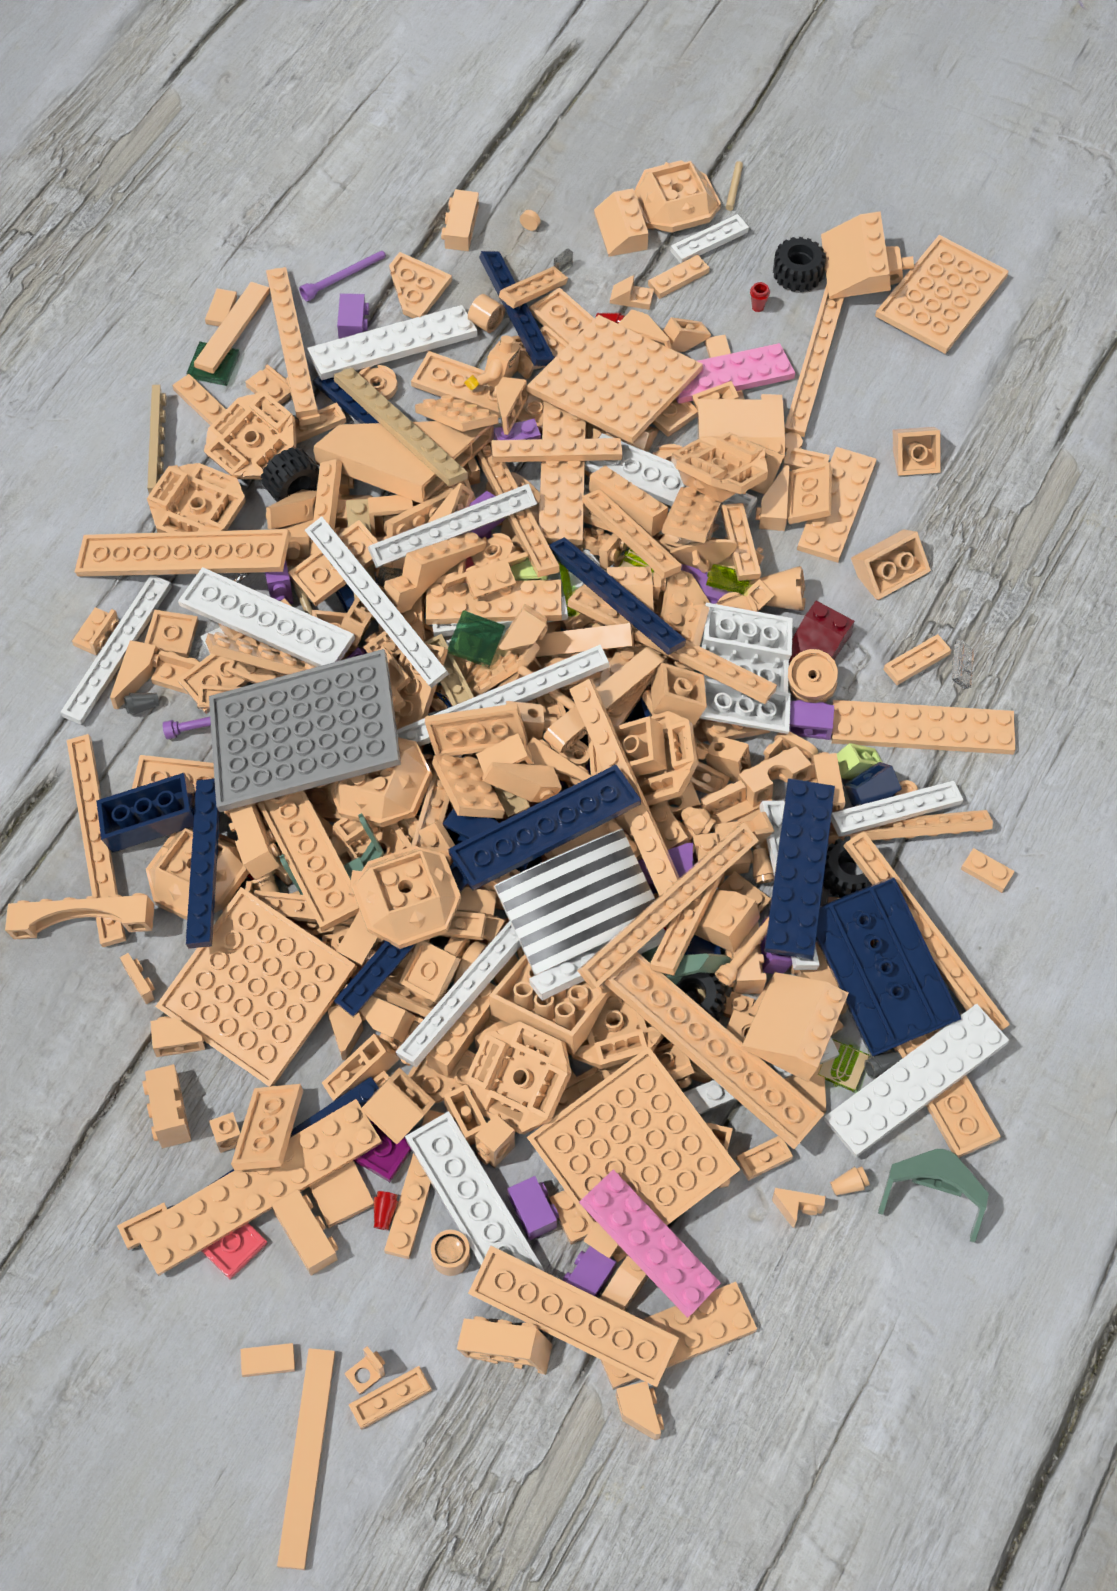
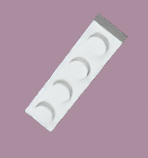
(709, 238)

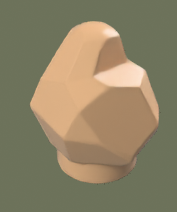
(697, 820)

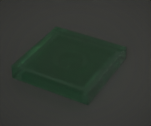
(222, 373)
(476, 639)

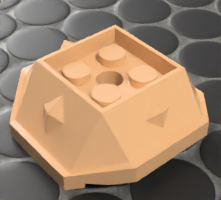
(676, 197)
(250, 419)
(721, 465)
(195, 499)
(680, 761)
(391, 795)
(352, 840)
(171, 867)
(413, 915)
(618, 1043)
(498, 1074)

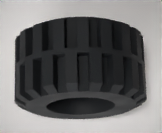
(799, 252)
(289, 473)
(835, 877)
(715, 996)

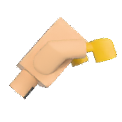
(501, 362)

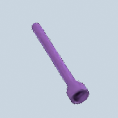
(309, 291)
(172, 729)

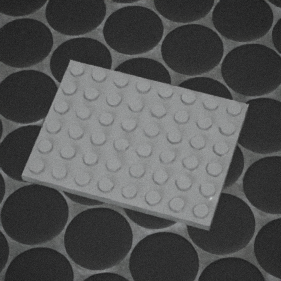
(303, 730)

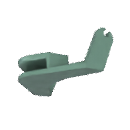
(372, 852)
(692, 964)
(943, 1172)

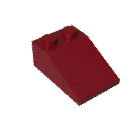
(822, 630)

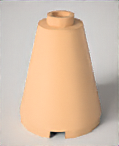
(787, 587)

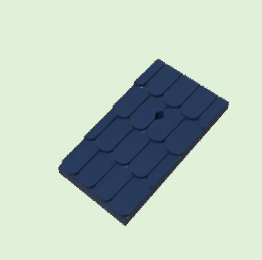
(893, 983)

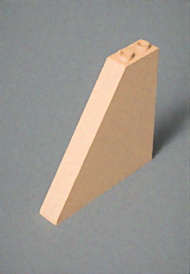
(381, 460)

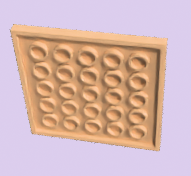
(615, 378)
(257, 987)
(645, 1133)

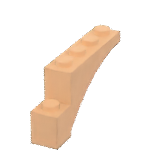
(426, 565)

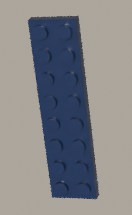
(544, 827)
(799, 869)

